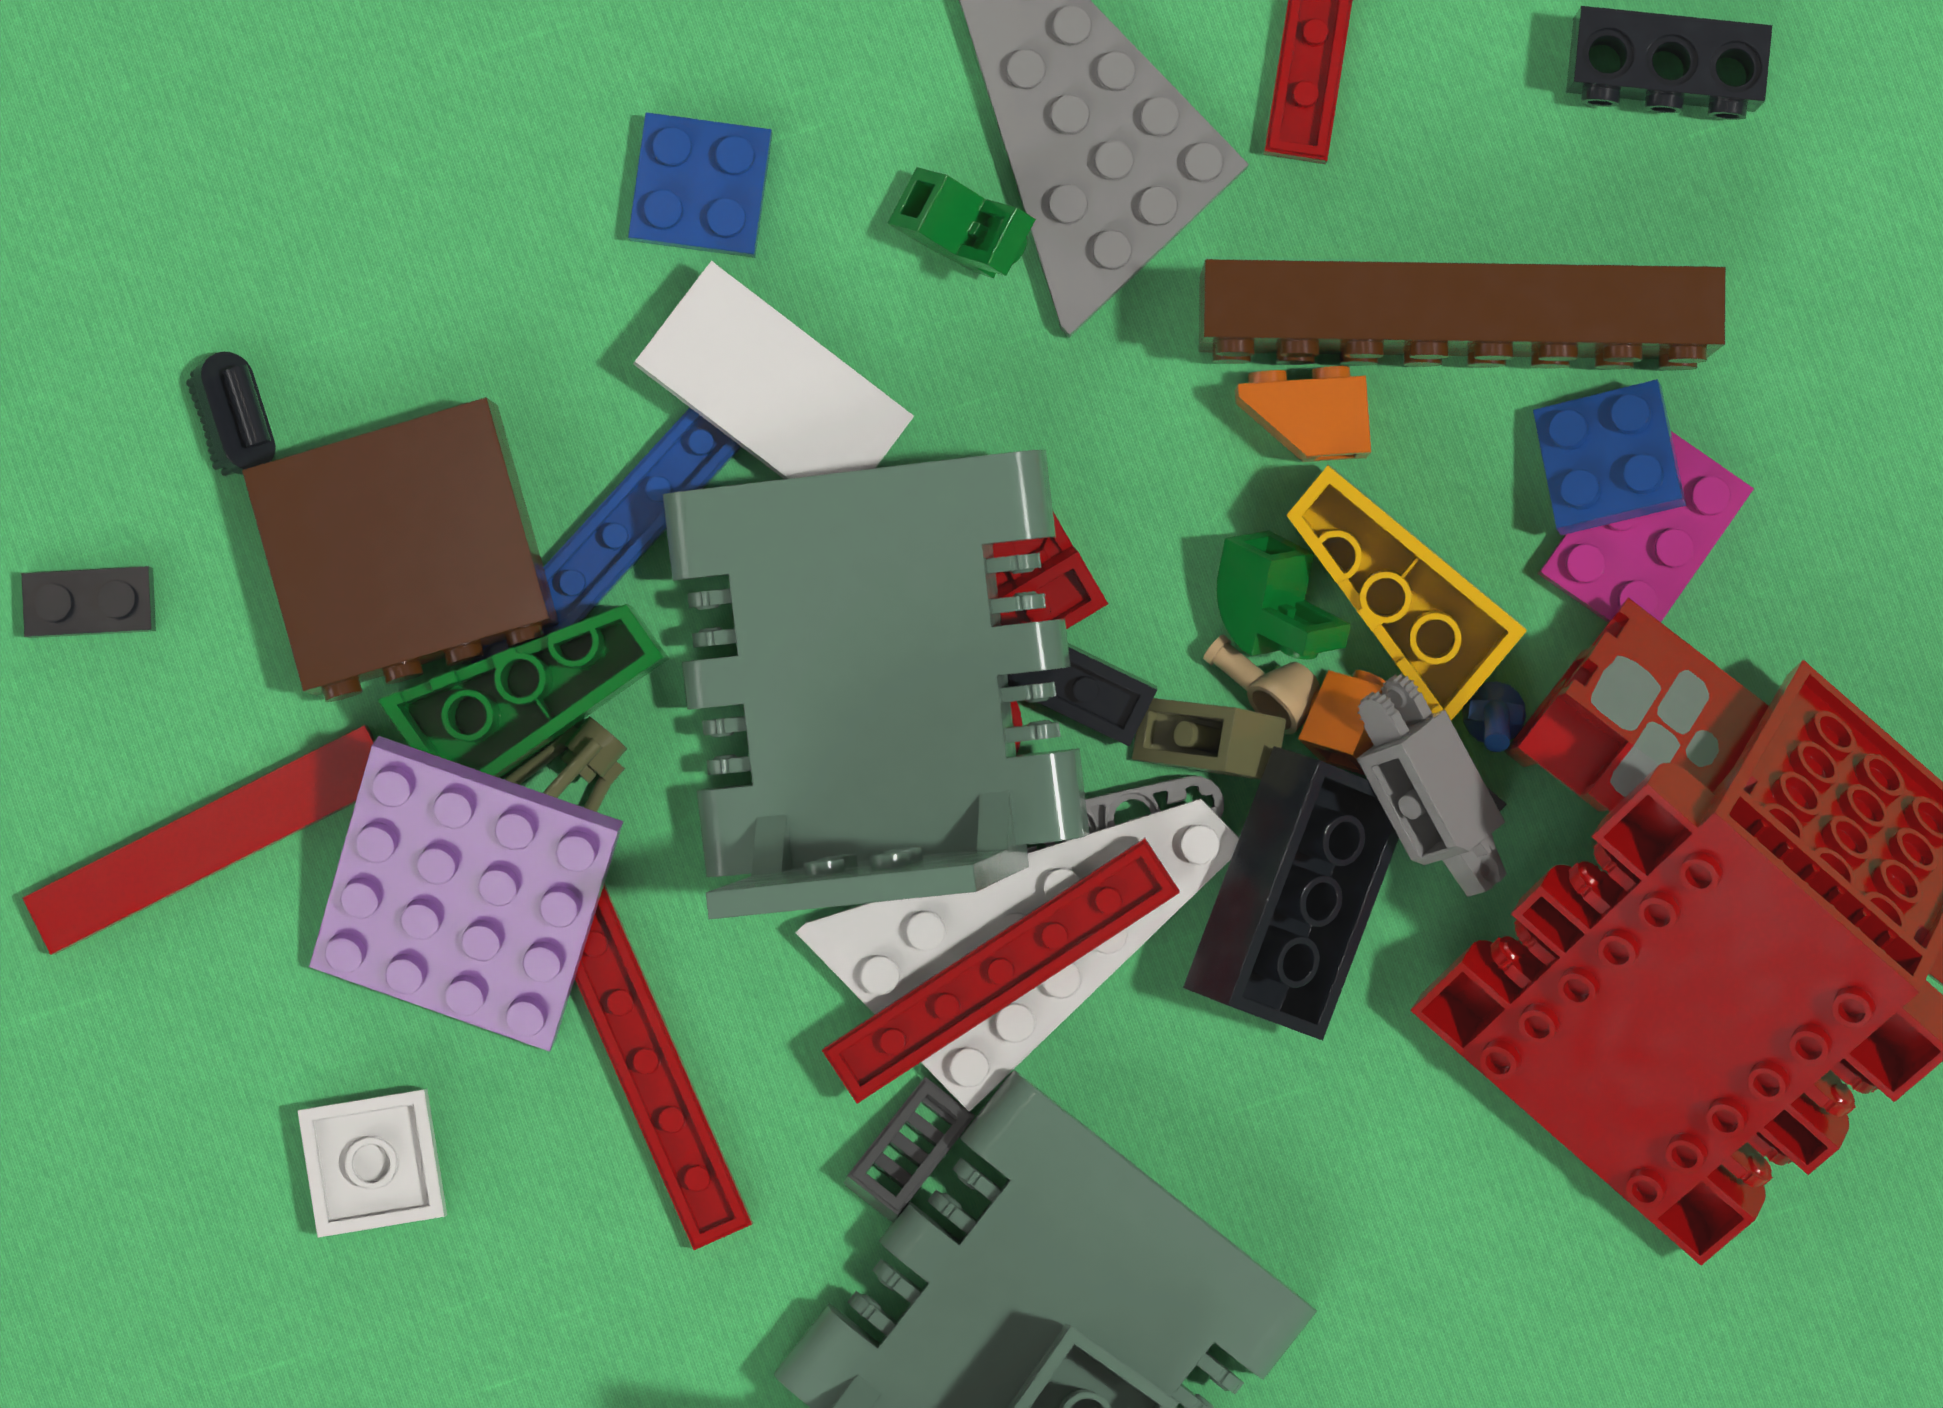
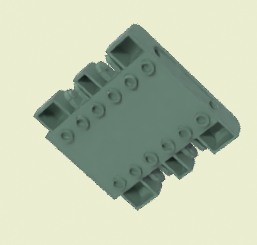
(874, 682)
(1061, 1243)

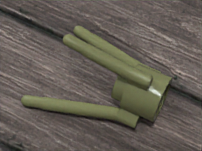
(589, 753)

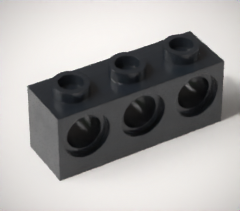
(1692, 39)

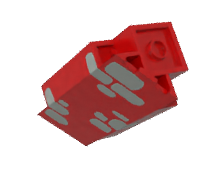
(1638, 704)

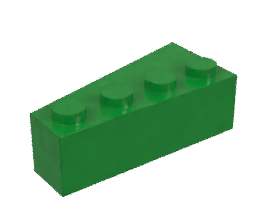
(527, 695)

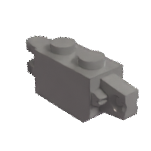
(1430, 786)

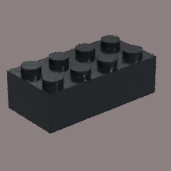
(1295, 895)

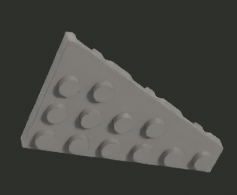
(1094, 144)

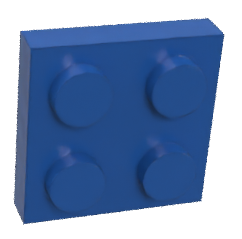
(700, 185)
(1609, 457)

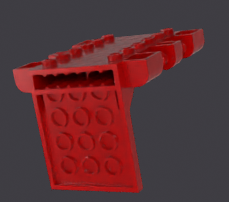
(1722, 968)

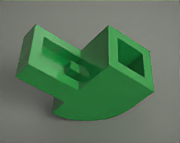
(961, 223)
(1264, 602)

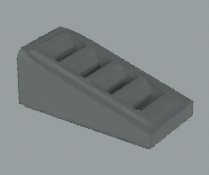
(873, 1192)

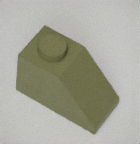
(1208, 738)

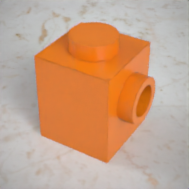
(1333, 722)

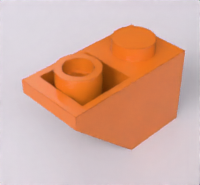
(1311, 417)

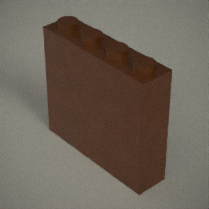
(401, 549)

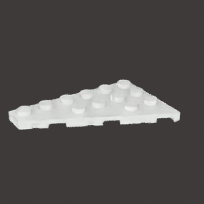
(899, 944)

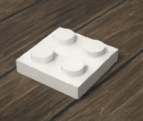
(372, 1163)

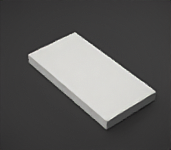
(769, 383)

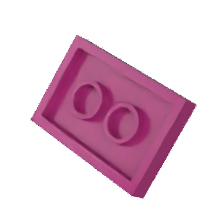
(1654, 553)

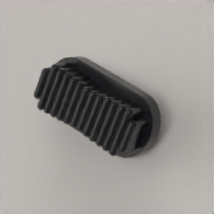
(231, 413)

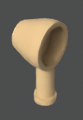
(1279, 693)

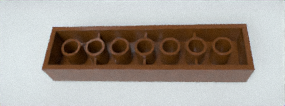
(1461, 311)

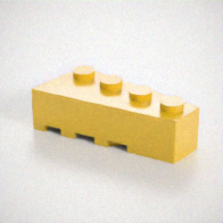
(1410, 598)

